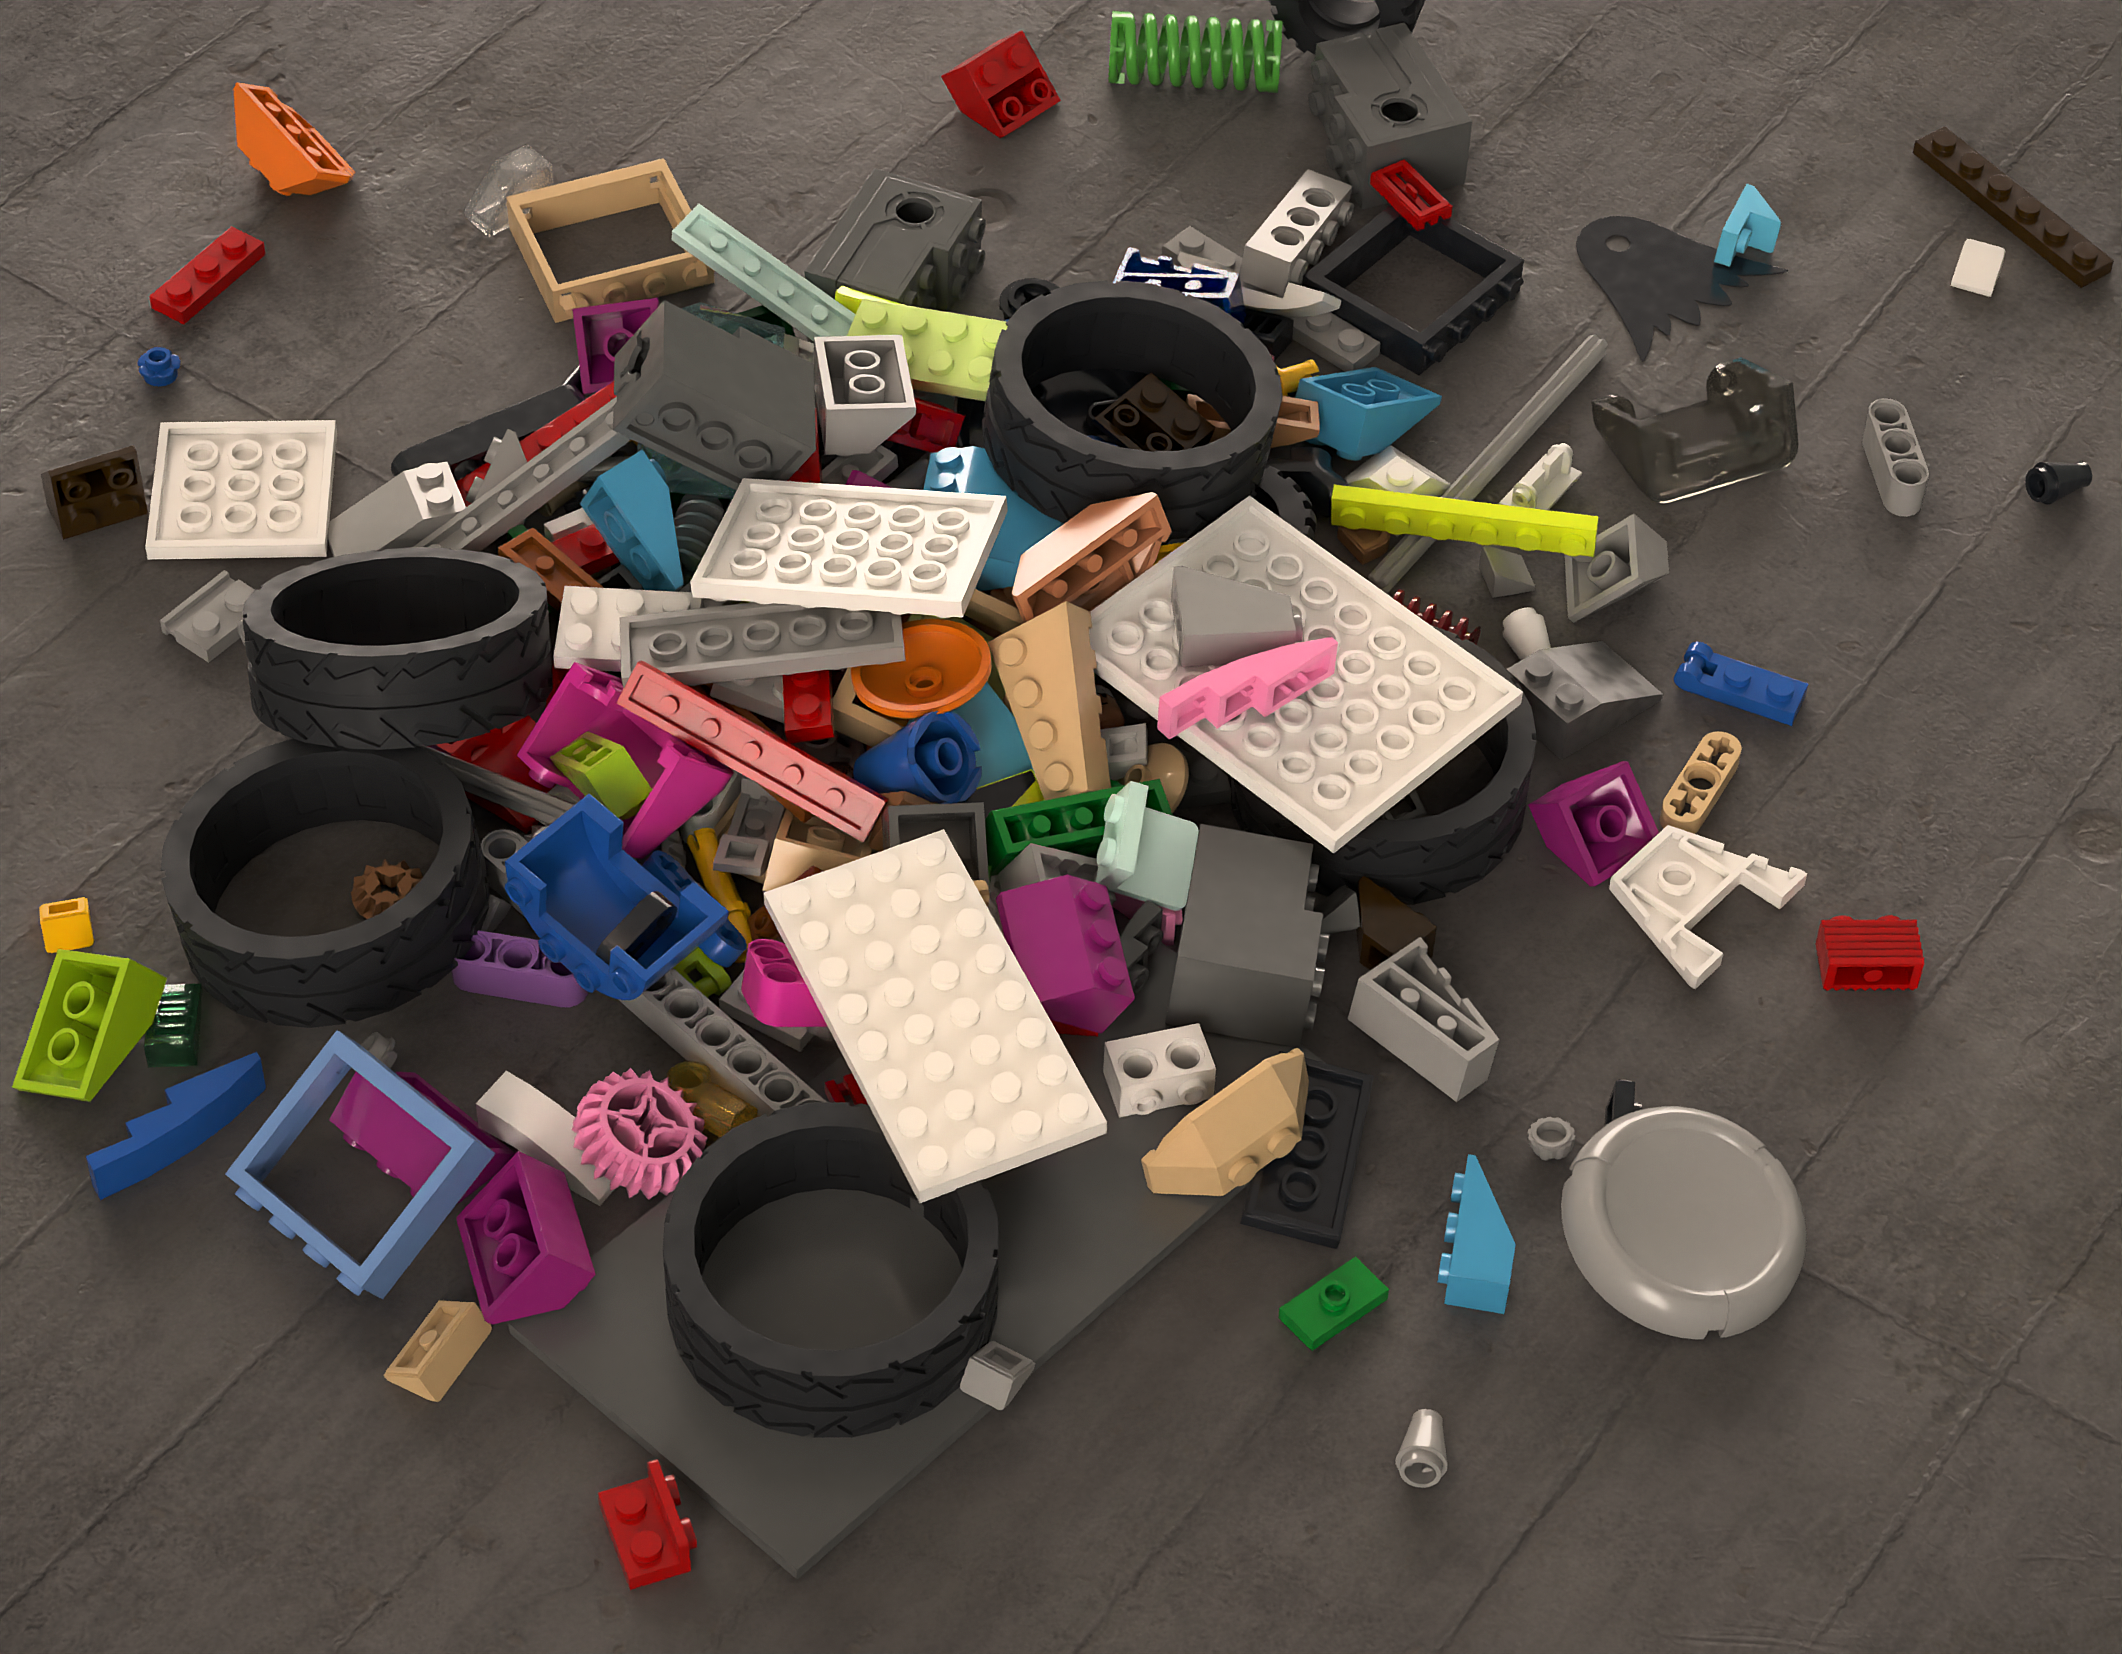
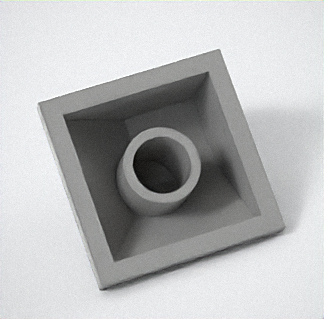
(1623, 563)

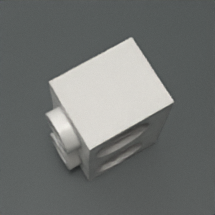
(1159, 1070)

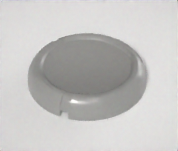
(1684, 1222)

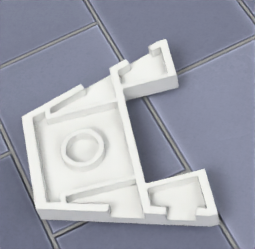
(1680, 881)

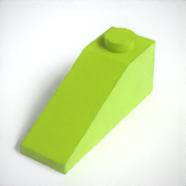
(604, 772)

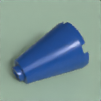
(925, 758)

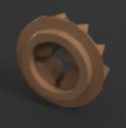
(367, 890)

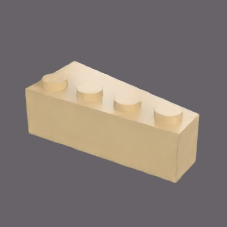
(1054, 699)

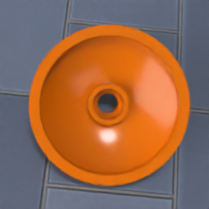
(941, 671)

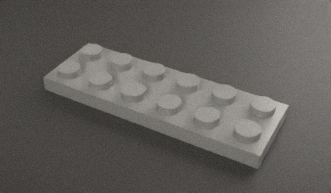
(758, 641)

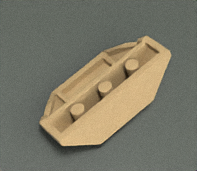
(1233, 1131)

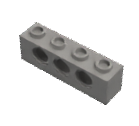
(1296, 232)

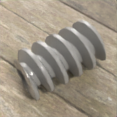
(694, 528)

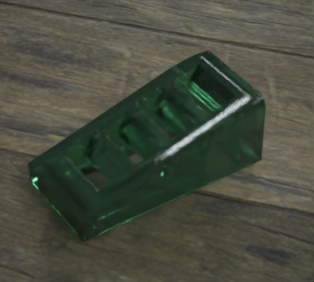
(175, 1050)

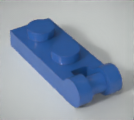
(1740, 684)

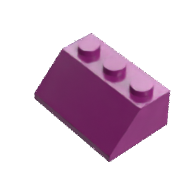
(1068, 949)
(400, 1141)
(524, 1242)

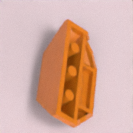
(285, 144)

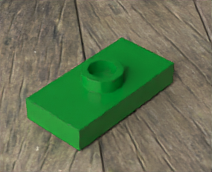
(1333, 1303)

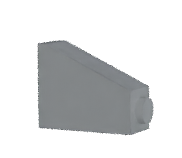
(1228, 619)

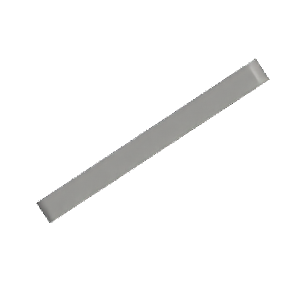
(688, 1019)

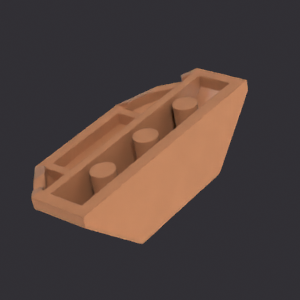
(1091, 555)

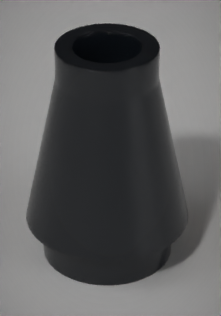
(2055, 480)

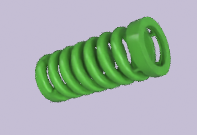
(1265, 58)

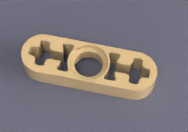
(1701, 767)

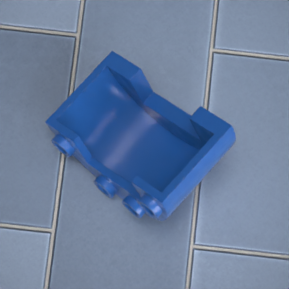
(582, 884)

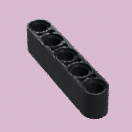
(468, 445)

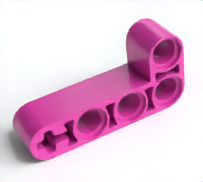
(777, 988)

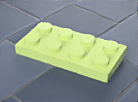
(942, 349)

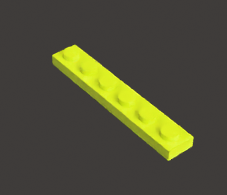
(1464, 520)

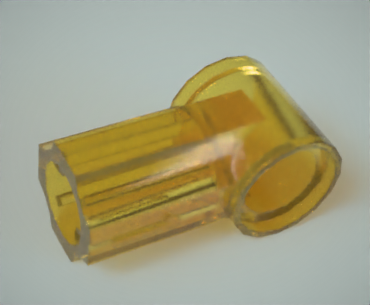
(714, 1104)

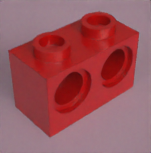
(931, 428)

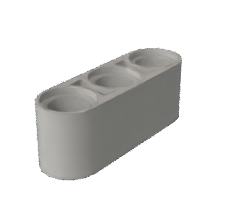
(1895, 457)

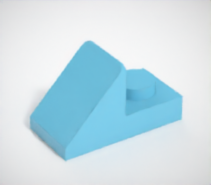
(1749, 224)

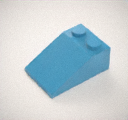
(1365, 409)
(637, 522)

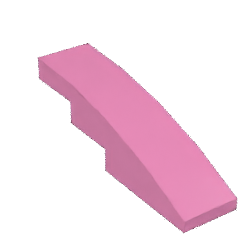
(1255, 681)

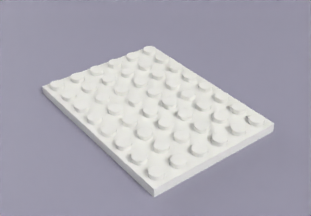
(1348, 745)

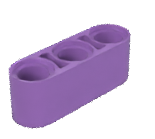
(517, 971)

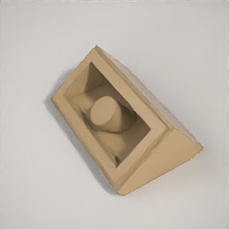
(439, 1349)

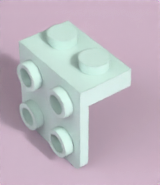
(1146, 850)

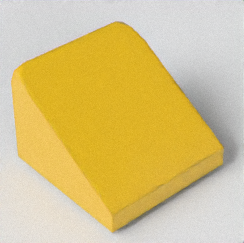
(66, 925)

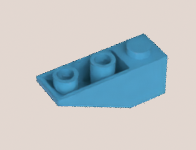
(1482, 1248)

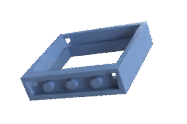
(422, 1214)

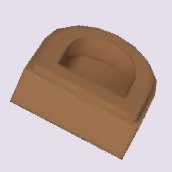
(1364, 543)

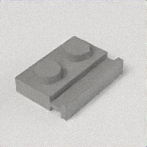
(209, 617)

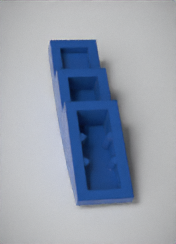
(192, 1116)

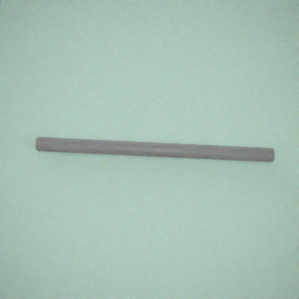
(1496, 454)

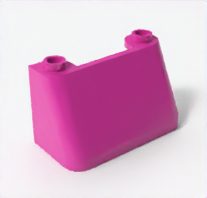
(677, 772)

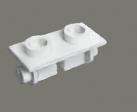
(1545, 480)

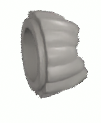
(1551, 1138)

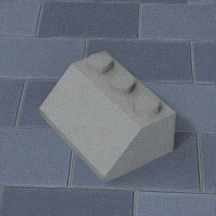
(861, 391)

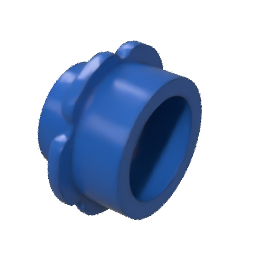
(159, 366)

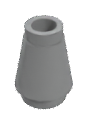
(1423, 1450)

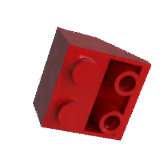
(1002, 85)

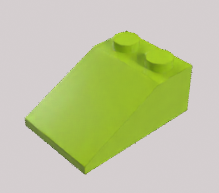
(87, 1023)

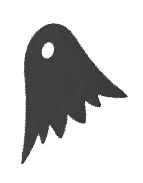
(1658, 274)

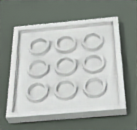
(242, 490)

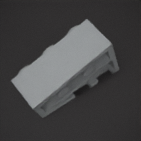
(1424, 1021)

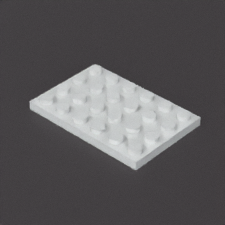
(850, 547)

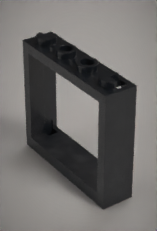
(1399, 341)

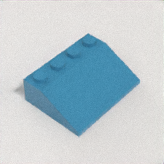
(1023, 527)

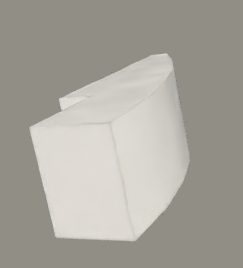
(540, 1130)

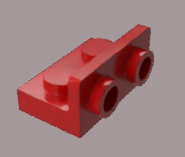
(647, 1528)

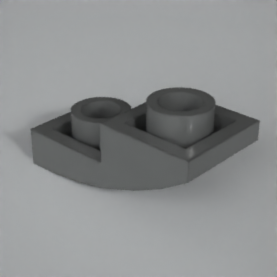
(1140, 940)

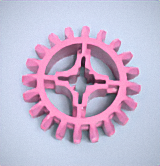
(648, 1124)

